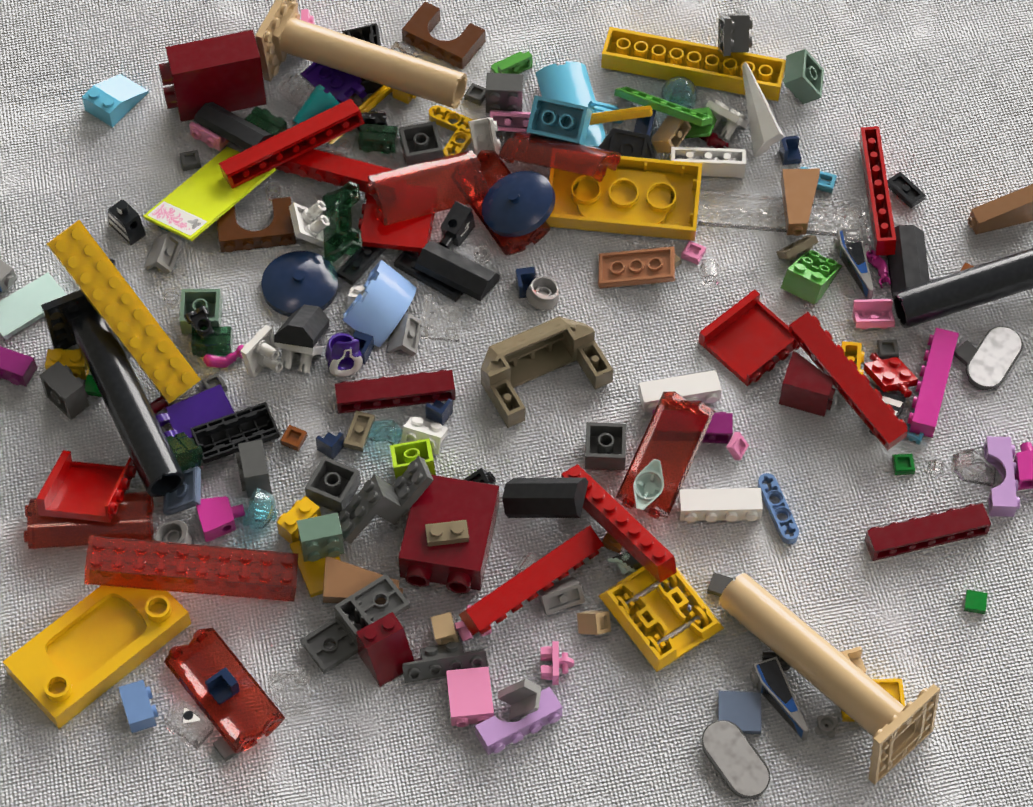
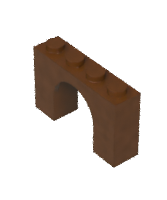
(456, 51)
(278, 233)

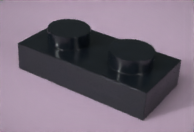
(905, 190)

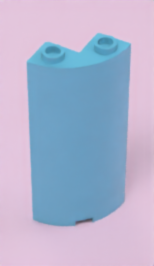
(571, 85)

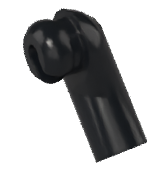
(768, 655)

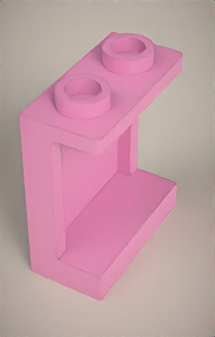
(469, 696)

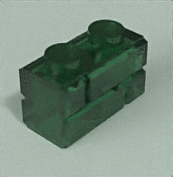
(265, 120)
(378, 138)
(218, 344)
(185, 451)

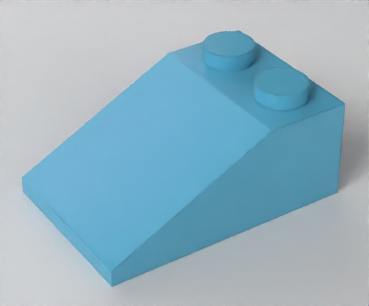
(113, 99)

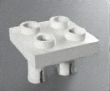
(733, 119)
(309, 222)
(261, 353)
(306, 355)

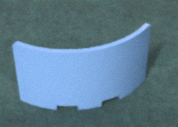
(381, 304)

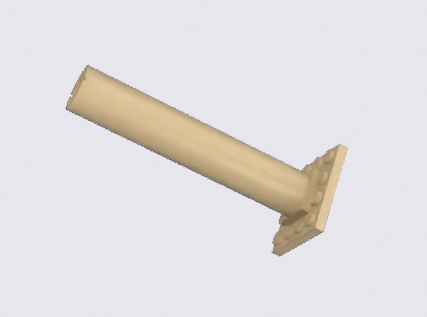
(287, 34)
(893, 726)

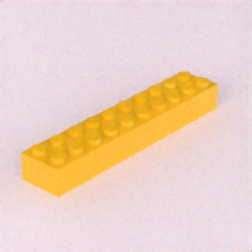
(700, 63)
(123, 311)

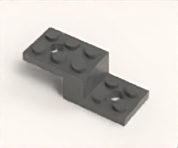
(734, 33)
(385, 499)
(351, 616)

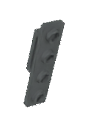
(441, 658)

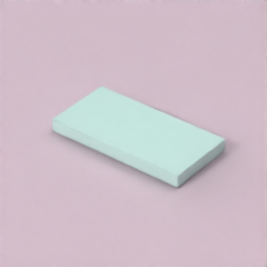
(24, 305)

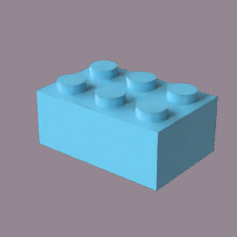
(559, 120)

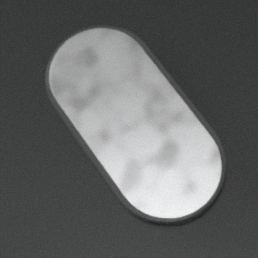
(994, 358)
(735, 759)

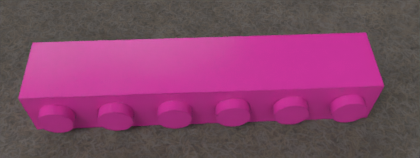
(933, 383)

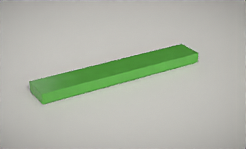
(664, 106)

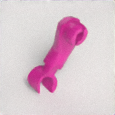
(880, 265)
(221, 361)

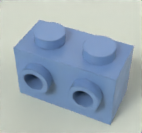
(137, 706)

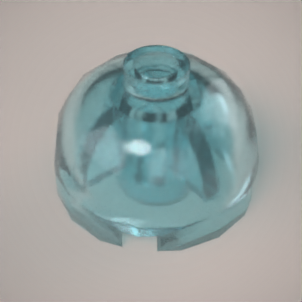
(680, 91)
(261, 510)

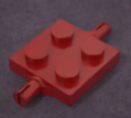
(890, 374)

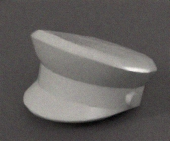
(543, 293)
(174, 532)

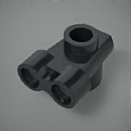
(374, 117)
(200, 319)

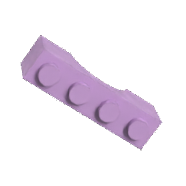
(1003, 498)
(497, 734)

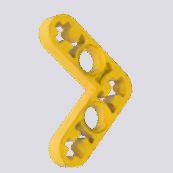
(459, 129)

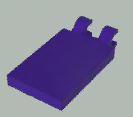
(336, 82)
(195, 411)

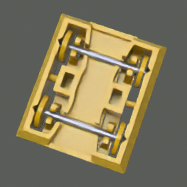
(660, 615)

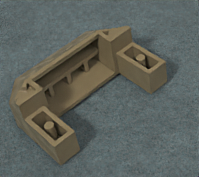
(536, 354)

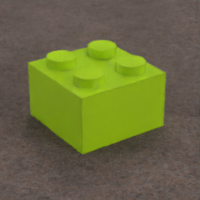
(405, 453)

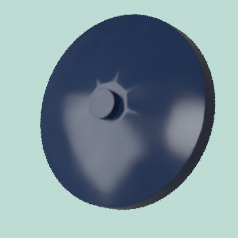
(518, 204)
(299, 280)

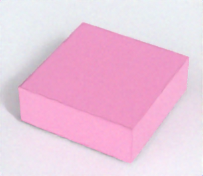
(693, 252)
(737, 446)

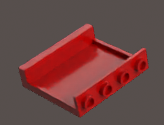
(403, 235)
(748, 339)
(84, 489)

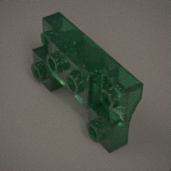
(339, 235)

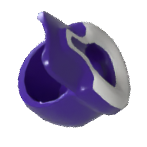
(343, 355)

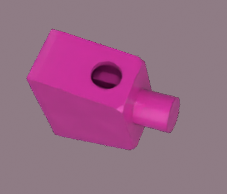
(1024, 466)
(218, 517)

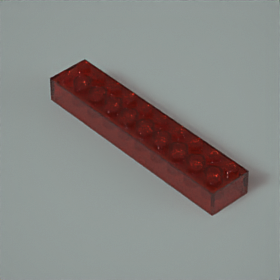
(191, 568)

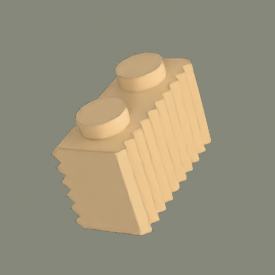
(670, 134)

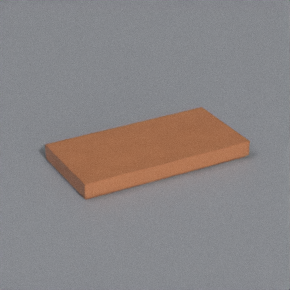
(636, 267)

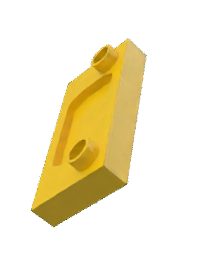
(634, 199)
(94, 647)

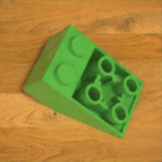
(810, 276)

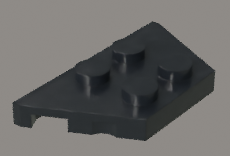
(628, 143)

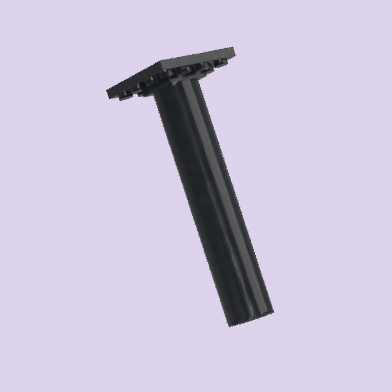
(964, 289)
(75, 321)

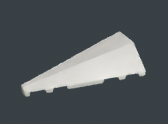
(762, 123)

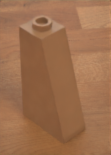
(798, 197)
(1003, 212)
(346, 579)

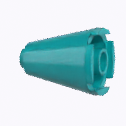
(315, 104)

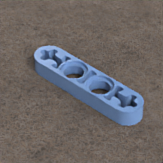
(781, 507)

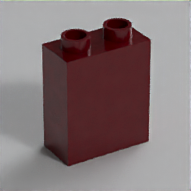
(216, 71)
(457, 564)

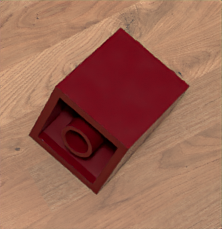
(806, 387)
(384, 648)

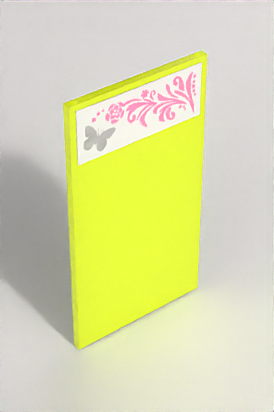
(201, 199)

